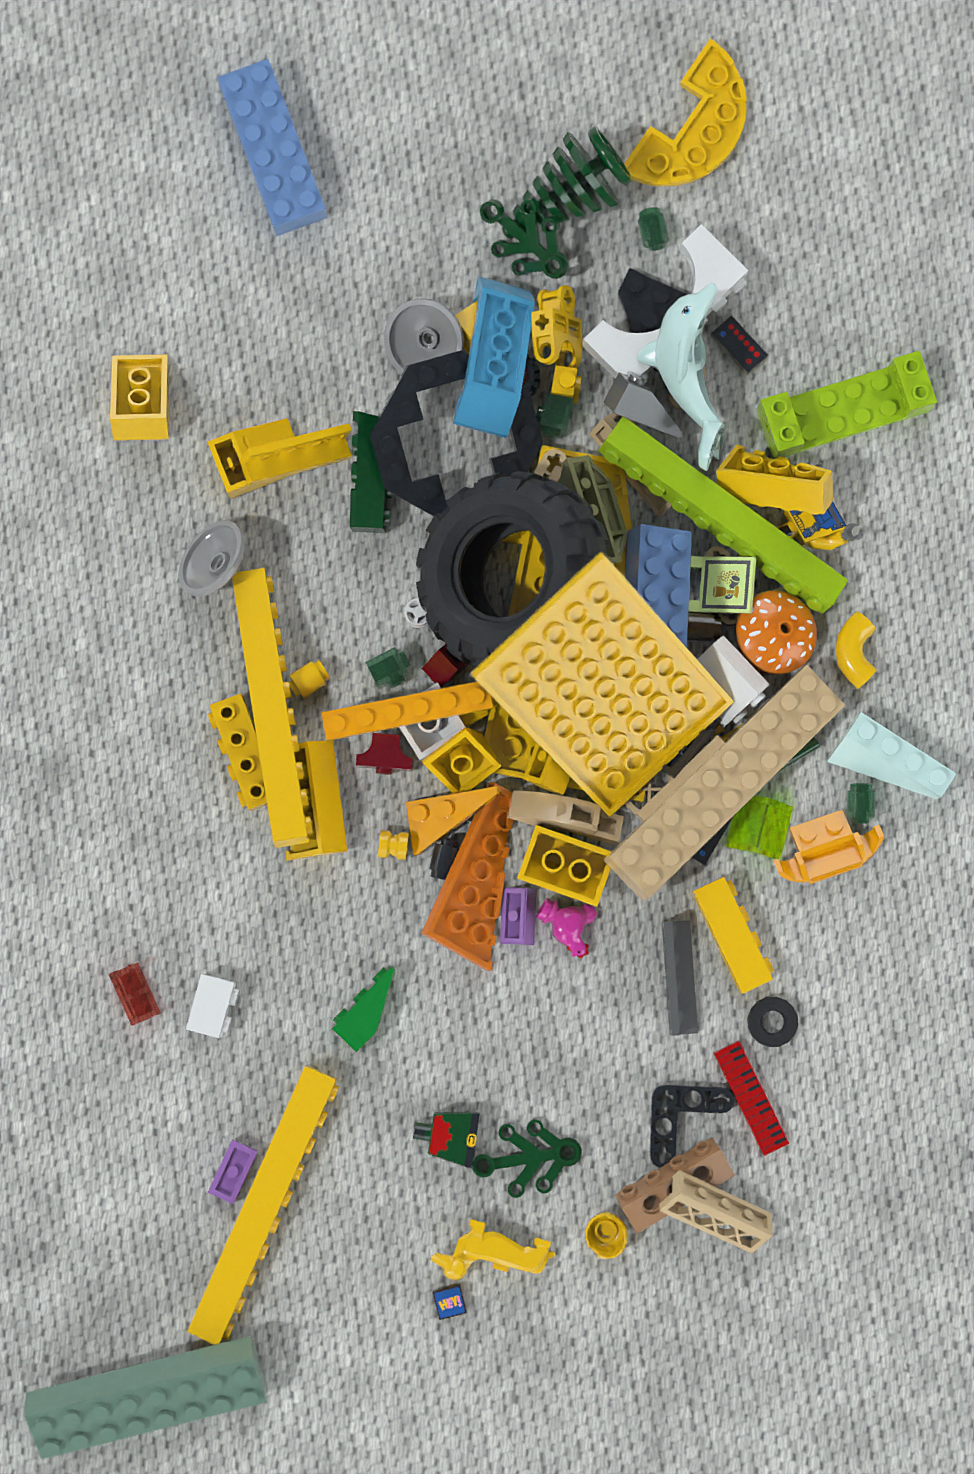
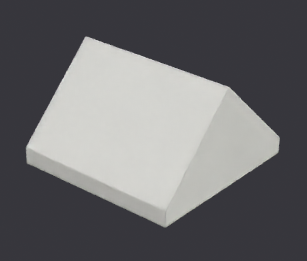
(431, 735)

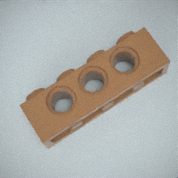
(644, 1212)

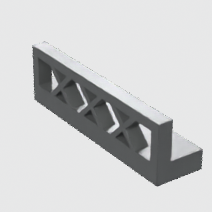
(679, 977)

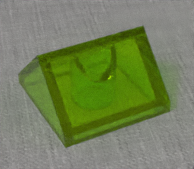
(760, 827)

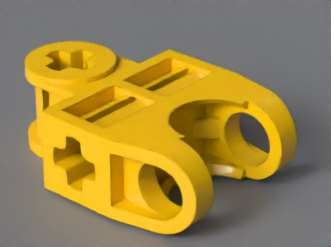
(557, 318)

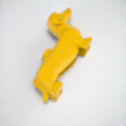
(492, 1248)

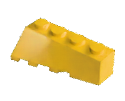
(775, 482)
(324, 802)

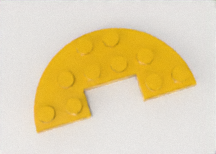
(707, 134)

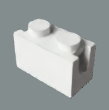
(212, 1006)

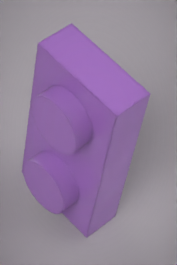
(233, 1171)

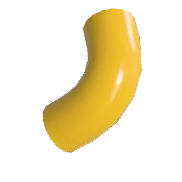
(850, 649)

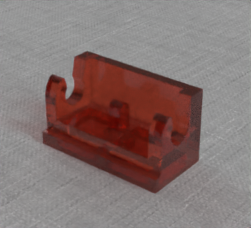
(134, 994)

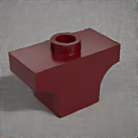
(385, 755)

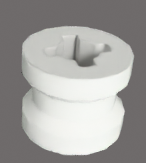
(418, 611)

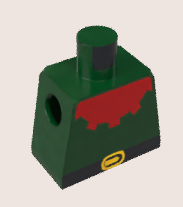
(450, 1136)

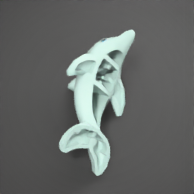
(680, 360)

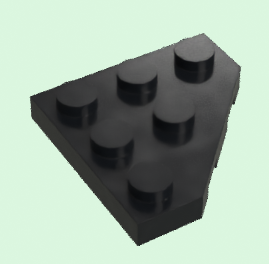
(645, 301)

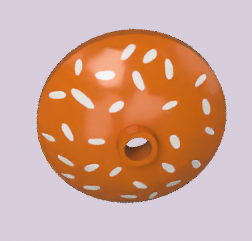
(762, 637)

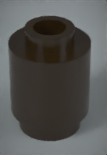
(703, 626)

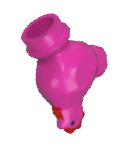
(568, 924)

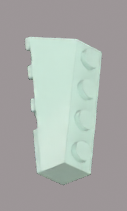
(889, 758)

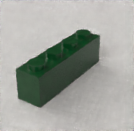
(369, 497)

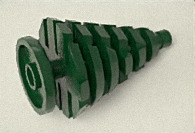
(576, 180)

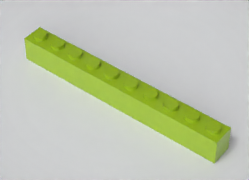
(722, 515)

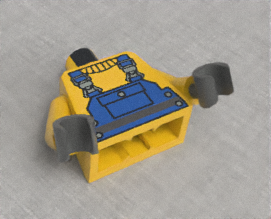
(819, 530)

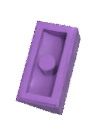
(518, 916)

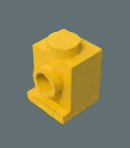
(566, 382)

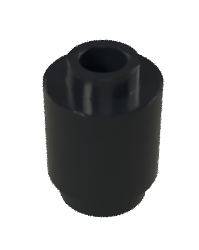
(443, 858)

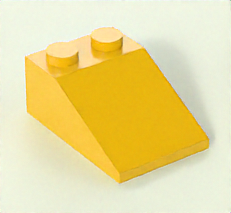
(139, 397)

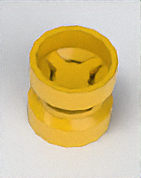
(395, 845)

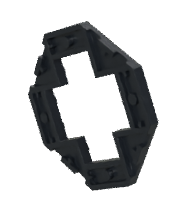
(405, 409)

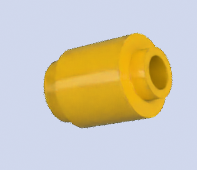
(308, 679)

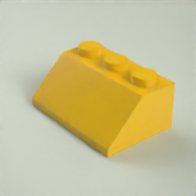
(565, 866)

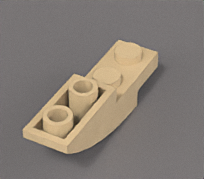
(566, 814)

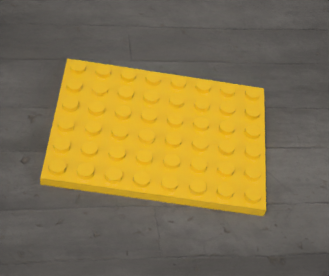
(603, 685)

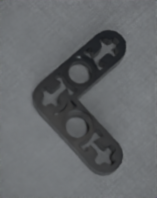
(678, 1105)

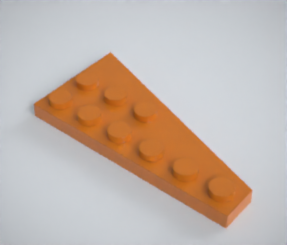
(473, 889)

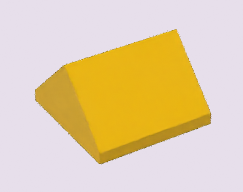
(463, 761)

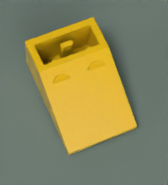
(231, 446)

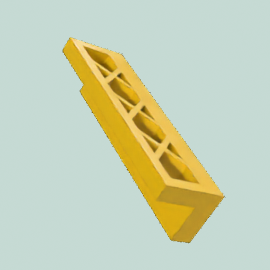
(296, 454)

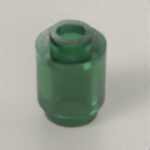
(653, 229)
(860, 803)

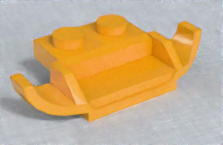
(827, 849)

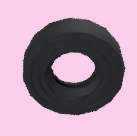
(789, 1016)

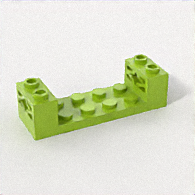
(846, 407)

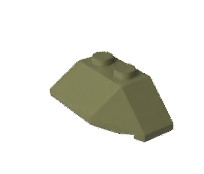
(597, 490)

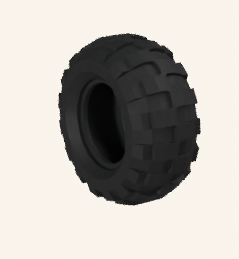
(468, 533)

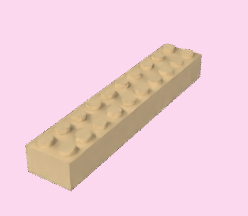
(724, 783)

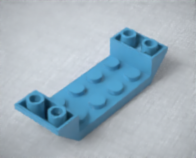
(495, 358)

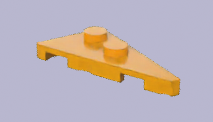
(435, 816)

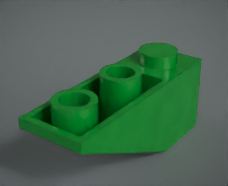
(364, 1017)

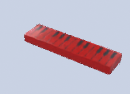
(751, 1098)

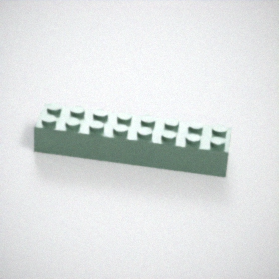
(145, 1397)

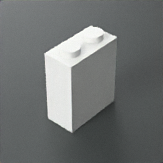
(735, 677)

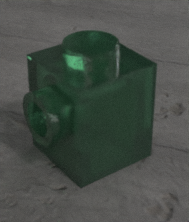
(554, 415)
(389, 668)

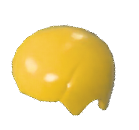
(608, 1225)

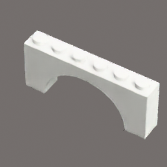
(709, 264)

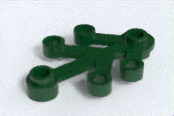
(528, 239)
(532, 1157)

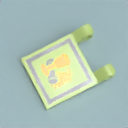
(724, 585)

